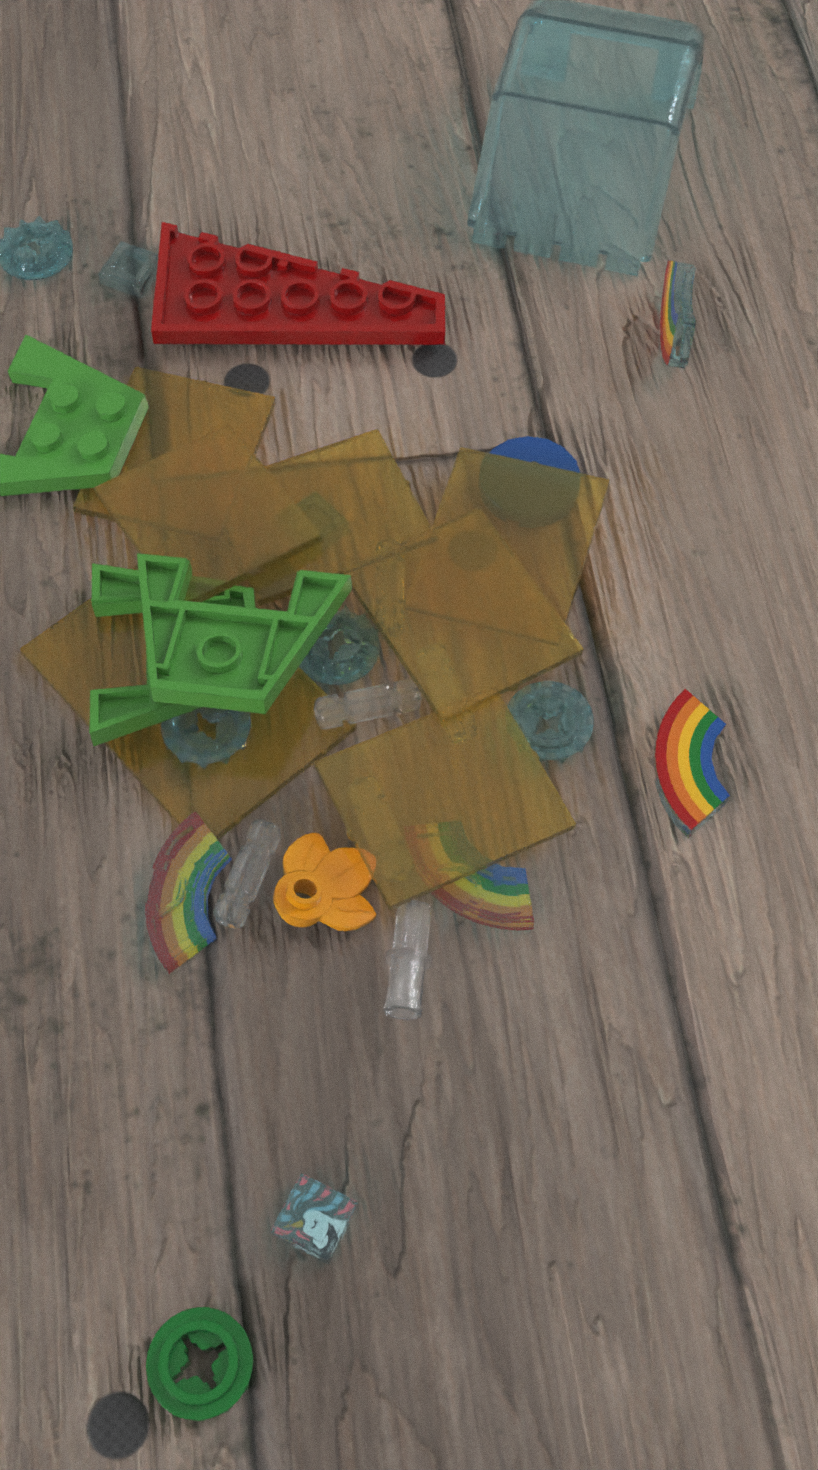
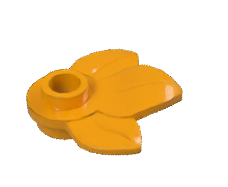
(331, 881)

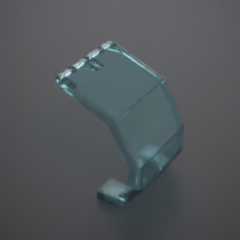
(585, 133)

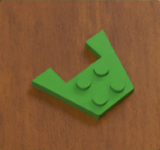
(78, 429)
(227, 652)
(131, 708)

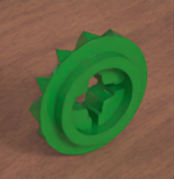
(169, 1358)

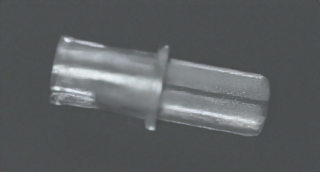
(408, 961)

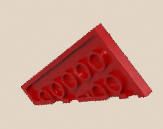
(272, 297)

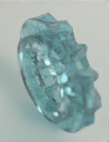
(23, 262)
(351, 660)
(549, 700)
(200, 749)

